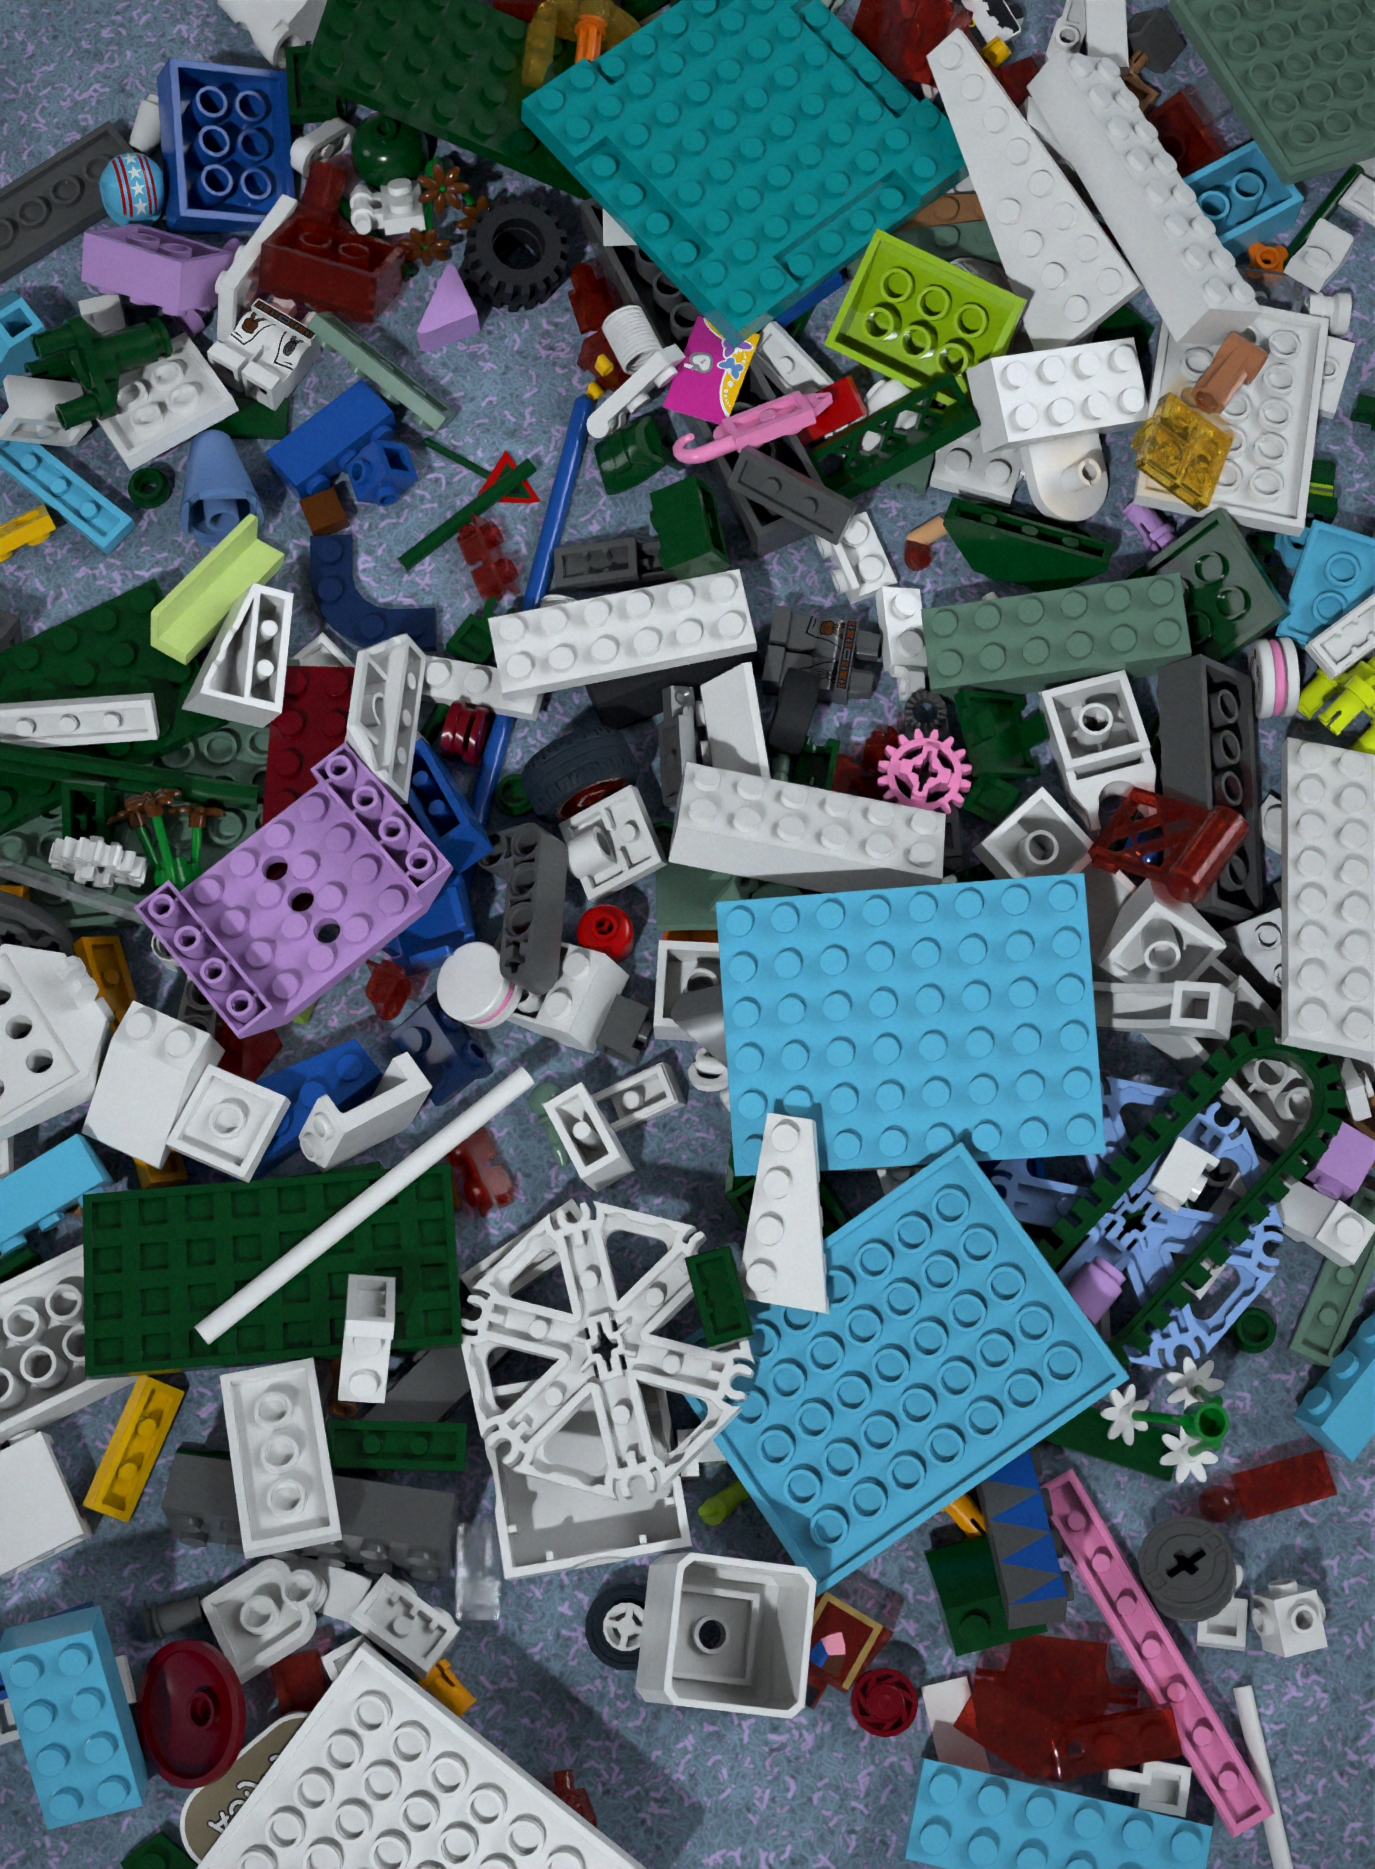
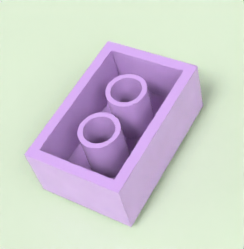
(153, 267)

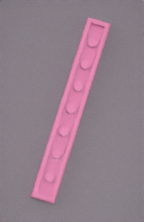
(1155, 1656)

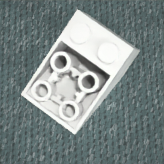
(577, 1002)

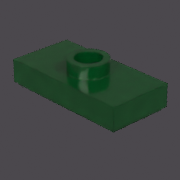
(719, 1298)

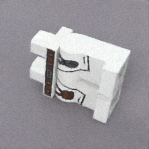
(266, 352)

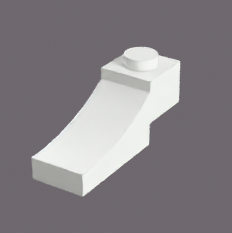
(1316, 1219)

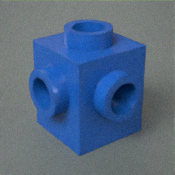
(381, 472)

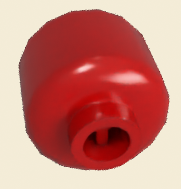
(599, 921)

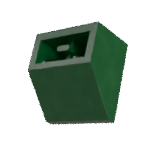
(689, 529)

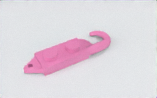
(756, 426)

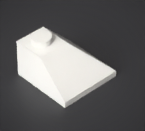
(1159, 939)

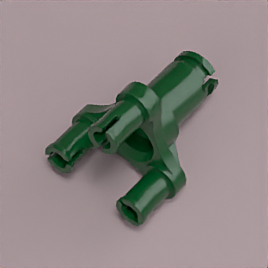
(95, 362)

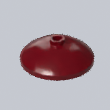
(190, 1713)

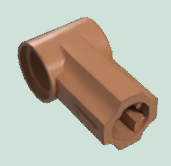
(1233, 366)

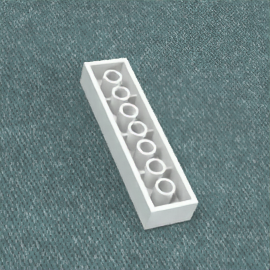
(1143, 199)

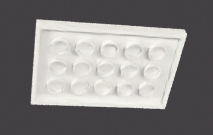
(1269, 421)

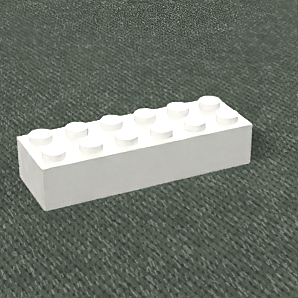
(802, 834)

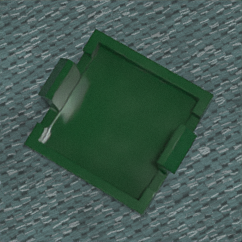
(997, 737)

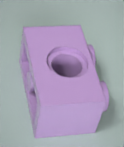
(1343, 1165)

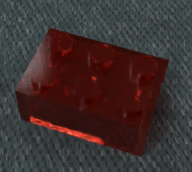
(331, 268)

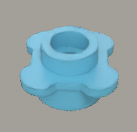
(1285, 543)

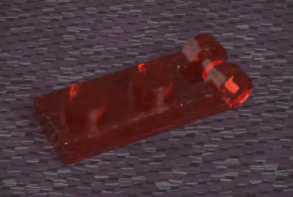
(1116, 1741)

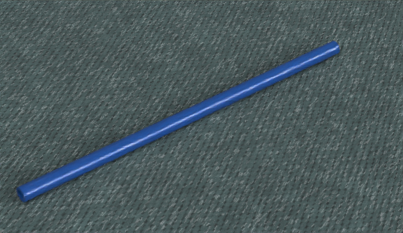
(536, 589)

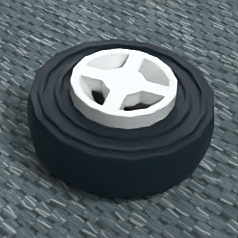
(611, 1623)

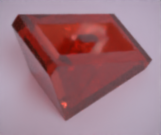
(248, 1055)

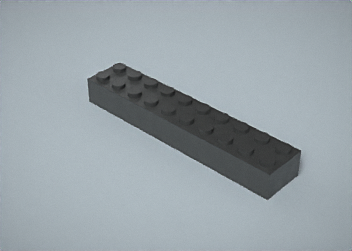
(672, 319)

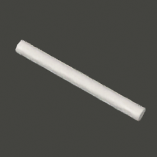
(1262, 1774)

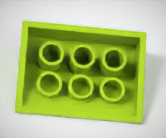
(922, 317)

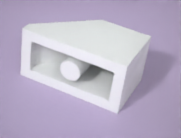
(588, 1138)

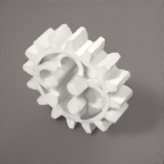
(98, 862)

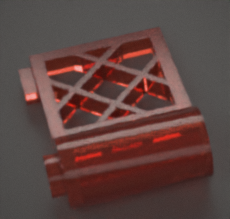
(1198, 852)

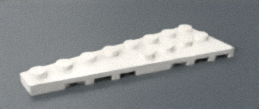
(1037, 220)

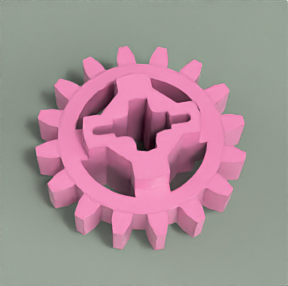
(940, 779)

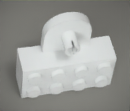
(1054, 411)

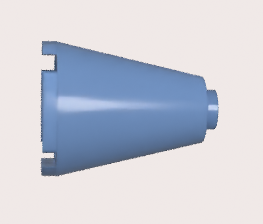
(216, 490)

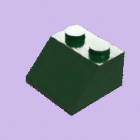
(971, 1597)

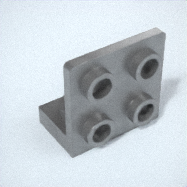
(1256, 952)

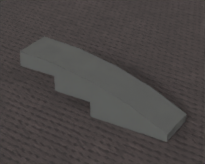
(610, 566)

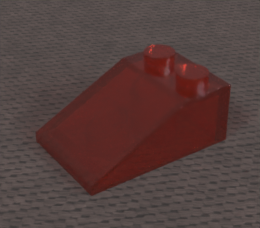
(906, 32)

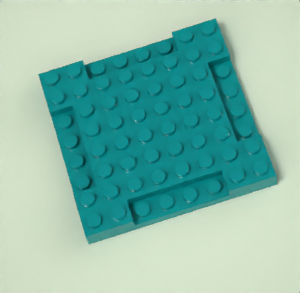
(747, 150)

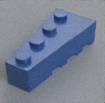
(340, 1072)

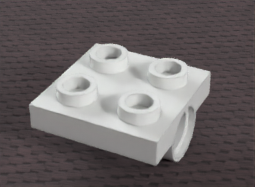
(612, 844)

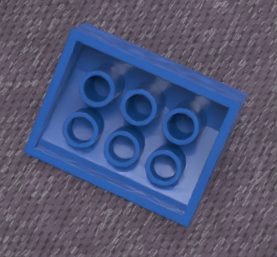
(223, 145)

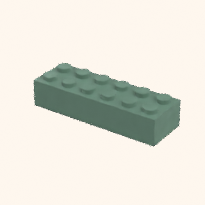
(1056, 637)

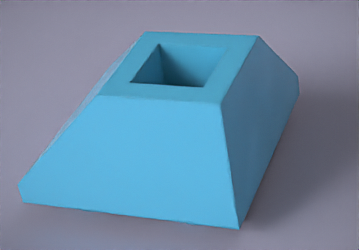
(16, 326)

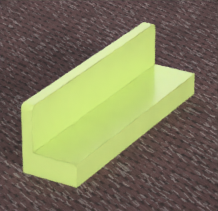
(202, 600)

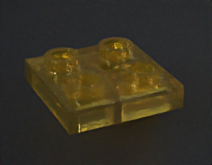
(1181, 451)

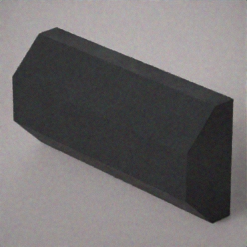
(639, 696)

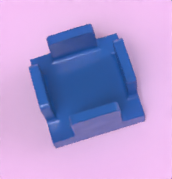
(438, 932)

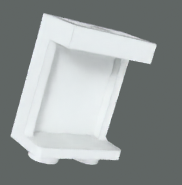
(336, 1136)
(35, 1505)

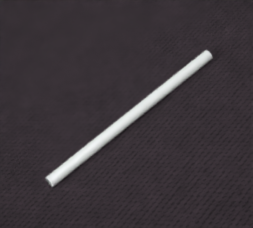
(363, 1206)

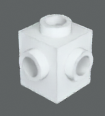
(1289, 1618)

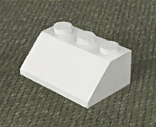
(732, 723)

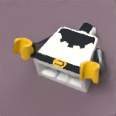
(993, 28)

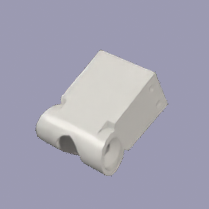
(276, 24)

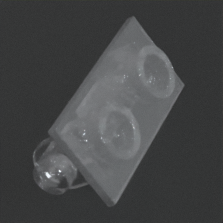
(477, 1572)

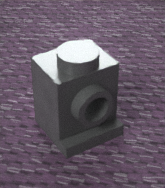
(626, 1029)

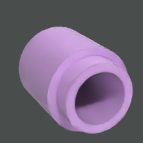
(1096, 1287)

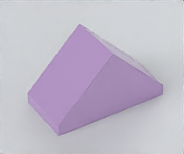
(448, 315)

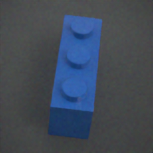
(330, 440)
(445, 811)

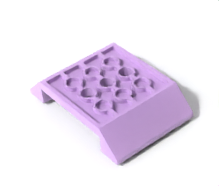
(344, 846)

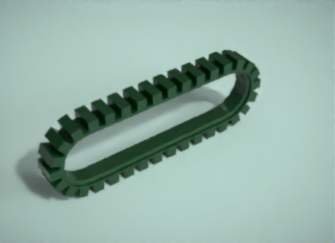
(1248, 1207)

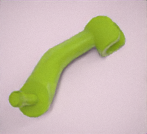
(720, 1506)

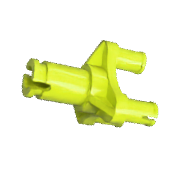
(1357, 695)

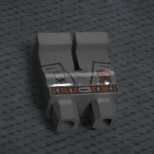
(823, 648)

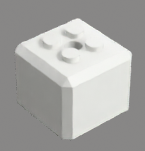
(763, 1629)

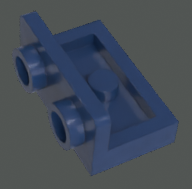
(442, 1051)

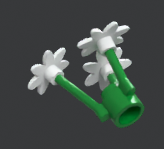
(1200, 1425)

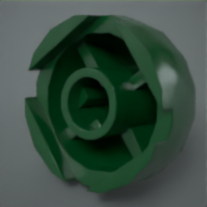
(388, 150)

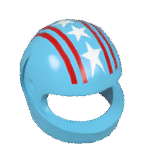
(132, 189)

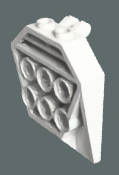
(66, 1027)

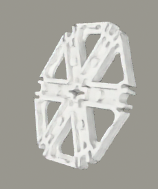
(574, 1378)

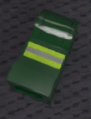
(1321, 491)

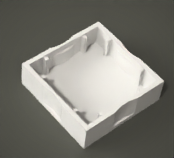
(564, 1529)

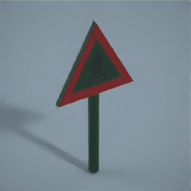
(520, 494)

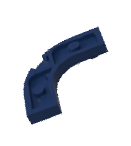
(347, 610)

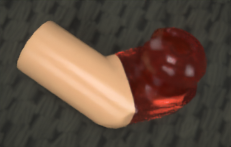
(919, 541)

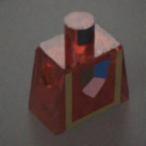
(840, 1646)

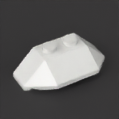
(387, 711)

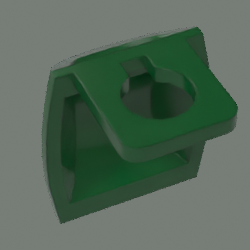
(634, 454)

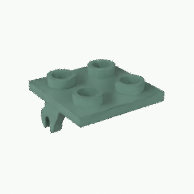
(689, 896)

